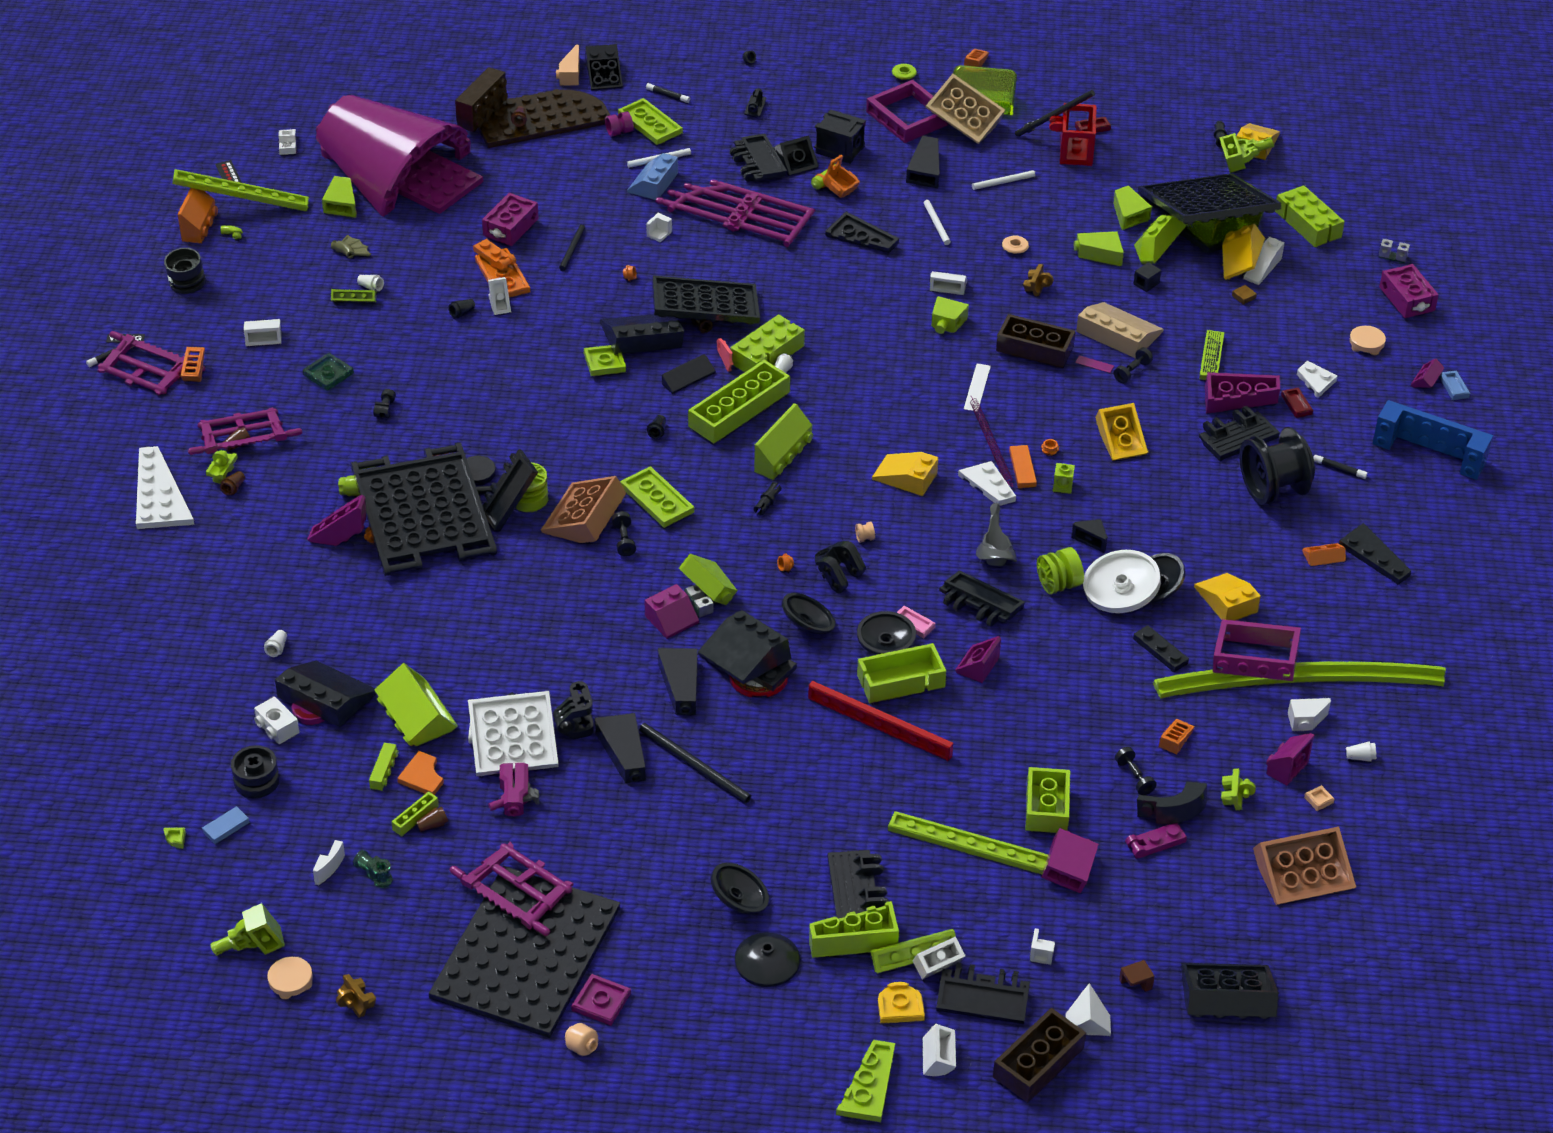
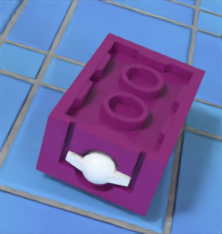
(510, 219)
(1408, 290)

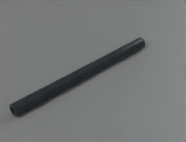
(695, 763)

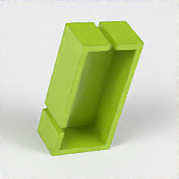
(1310, 216)
(768, 343)
(901, 673)

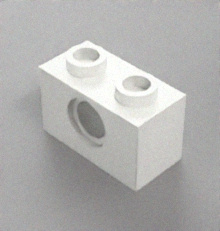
(276, 720)
(938, 957)

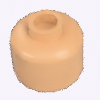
(581, 1039)

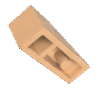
(569, 68)

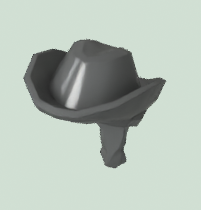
(995, 544)

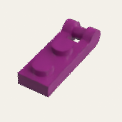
(1156, 840)

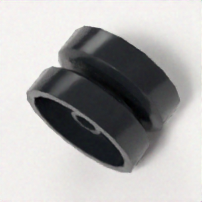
(255, 771)

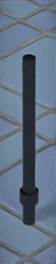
(1030, 126)

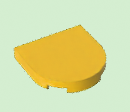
(900, 1004)

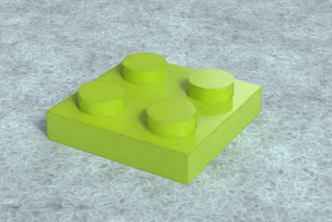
(603, 361)

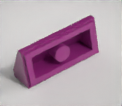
(1428, 374)

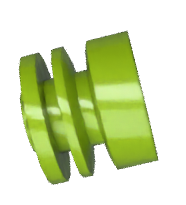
(537, 493)
(1060, 570)

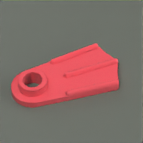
(725, 353)

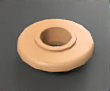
(1015, 244)

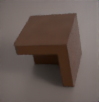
(1137, 974)

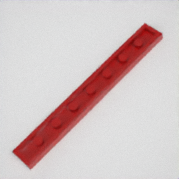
(880, 720)

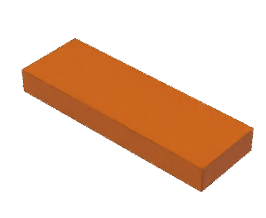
(1022, 466)

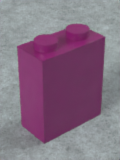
(1069, 860)

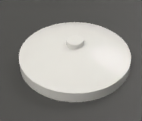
(1122, 581)

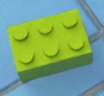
(1047, 799)

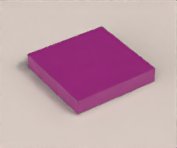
(601, 999)

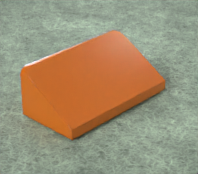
(1324, 554)

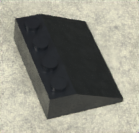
(643, 333)
(745, 647)
(323, 691)
(1229, 990)

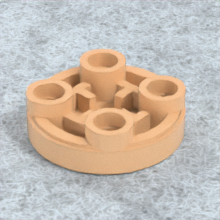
(1367, 339)
(290, 977)

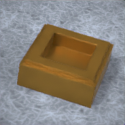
(1244, 294)

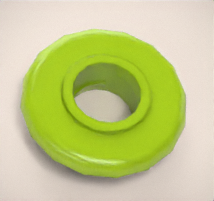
(904, 71)

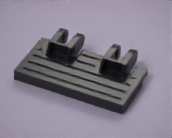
(759, 158)
(1225, 439)
(509, 489)
(978, 594)
(853, 881)
(983, 996)

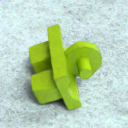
(221, 465)
(1239, 789)

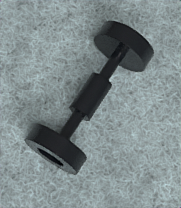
(1143, 357)
(621, 521)
(1126, 756)

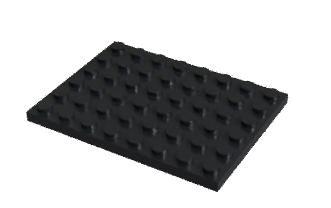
(1209, 198)
(516, 971)

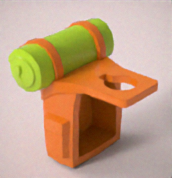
(836, 179)

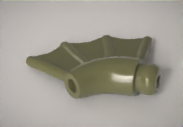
(350, 247)

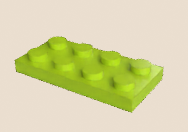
(652, 121)
(657, 497)

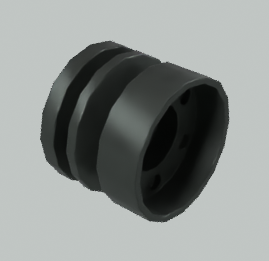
(184, 270)

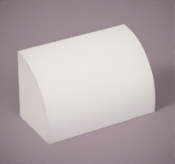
(948, 283)
(262, 332)
(939, 1051)

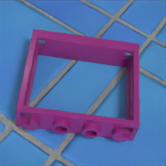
(904, 132)
(1257, 634)

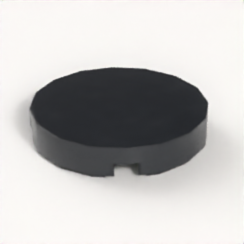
(481, 468)

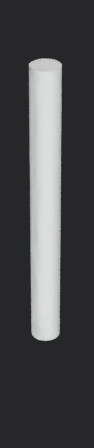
(643, 161)
(1002, 180)
(937, 223)

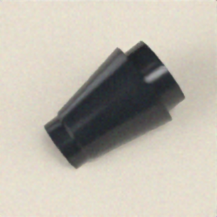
(461, 307)
(657, 427)

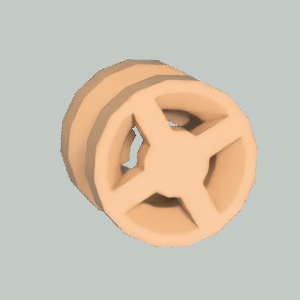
(865, 532)

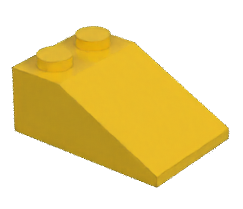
(1258, 133)
(1241, 250)
(1121, 431)
(908, 471)
(1229, 596)

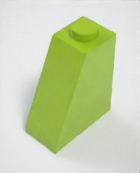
(339, 198)
(1130, 207)
(1100, 247)
(708, 578)

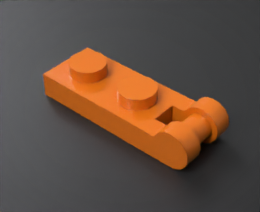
(494, 254)

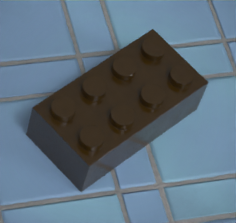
(481, 99)
(1035, 340)
(1039, 1055)

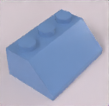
(655, 177)

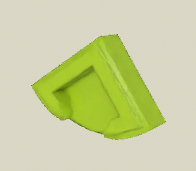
(175, 836)

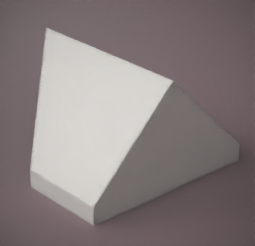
(1090, 1014)

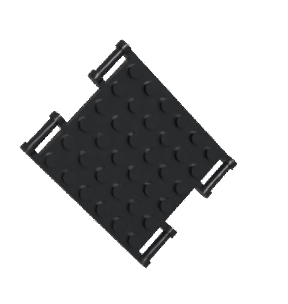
(423, 507)

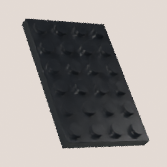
(705, 299)

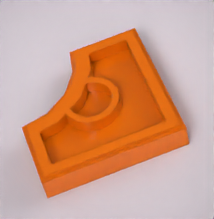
(421, 774)

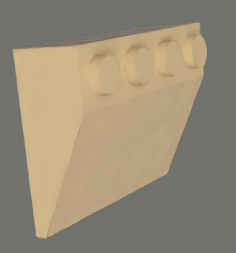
(966, 109)
(1116, 328)

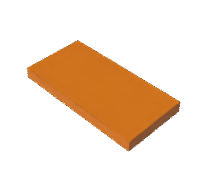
(515, 280)

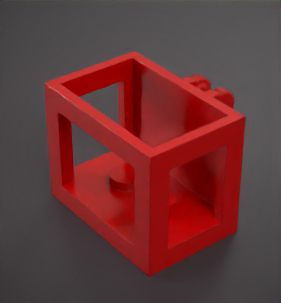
(1076, 146)

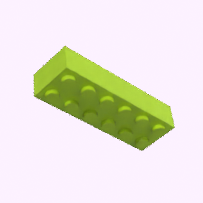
(739, 401)

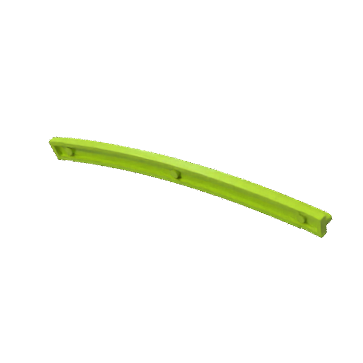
(1306, 672)

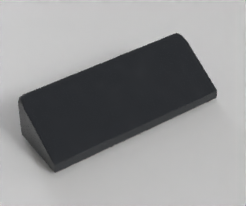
(687, 374)

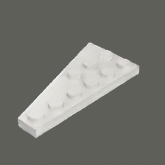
(158, 494)

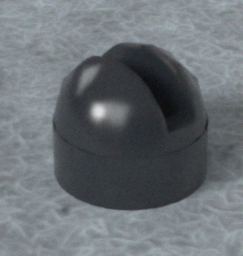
(749, 57)

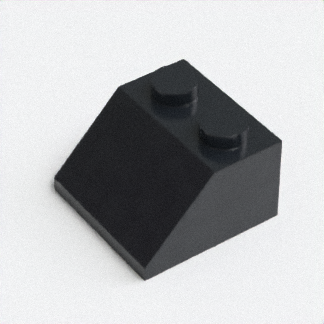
(797, 155)

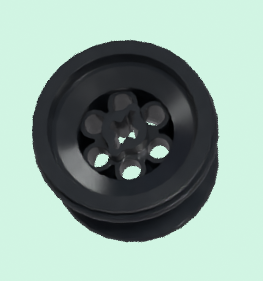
(1275, 466)

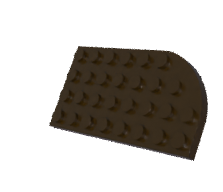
(546, 115)

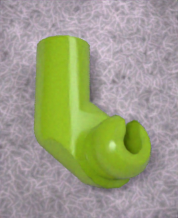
(235, 231)

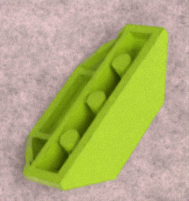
(1158, 238)

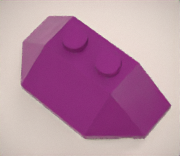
(340, 524)

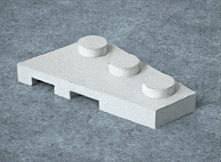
(990, 481)

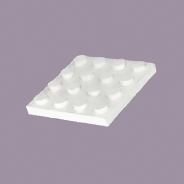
(513, 732)

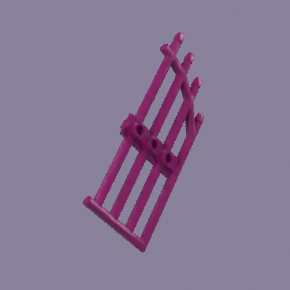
(742, 211)

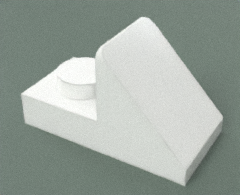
(499, 296)

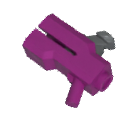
(515, 793)

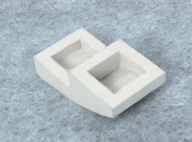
(287, 141)
(328, 864)

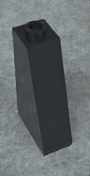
(925, 164)
(680, 677)
(622, 743)

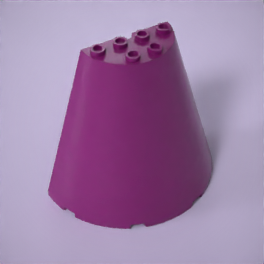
(380, 144)

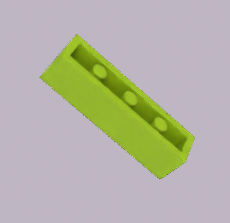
(353, 295)
(383, 766)
(416, 811)

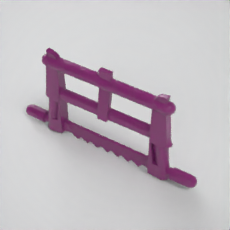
(119, 354)
(274, 422)
(493, 862)

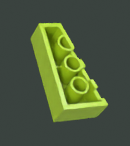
(854, 932)

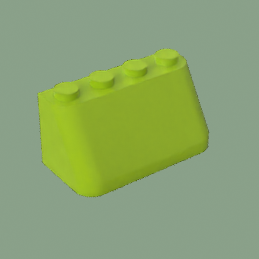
(414, 706)

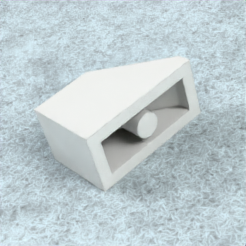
(1307, 713)

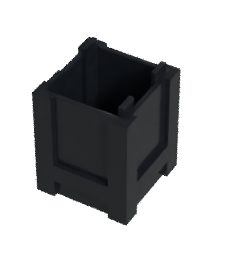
(840, 135)

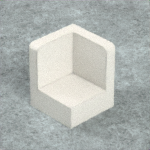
(659, 227)
(1041, 950)

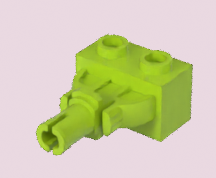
(1242, 150)
(255, 930)

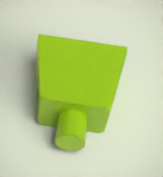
(948, 315)

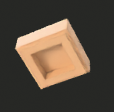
(1319, 798)

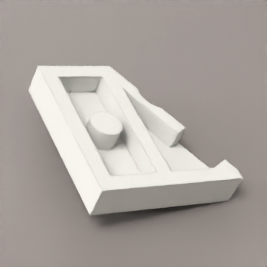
(1316, 378)

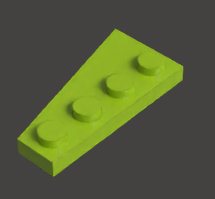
(869, 1086)

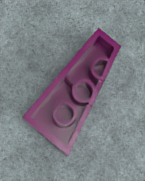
(1236, 391)

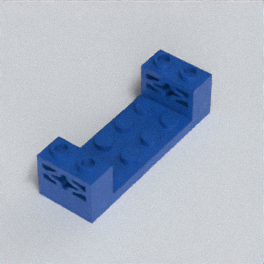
(1434, 433)

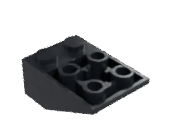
(603, 66)

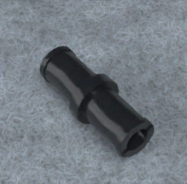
(1219, 132)
(767, 498)

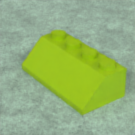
(782, 442)

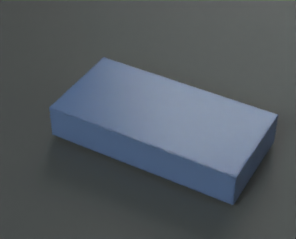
(1454, 385)
(225, 825)

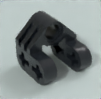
(830, 560)
(575, 712)

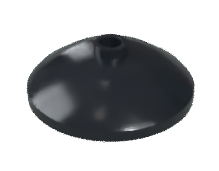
(1172, 575)
(808, 614)
(886, 632)
(739, 888)
(763, 966)

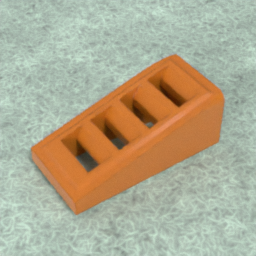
(976, 58)
(193, 376)
(1174, 745)

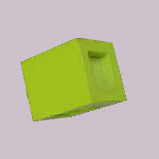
(1063, 478)

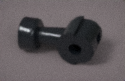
(382, 408)

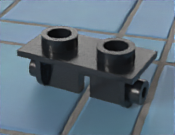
(755, 103)

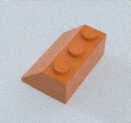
(196, 215)

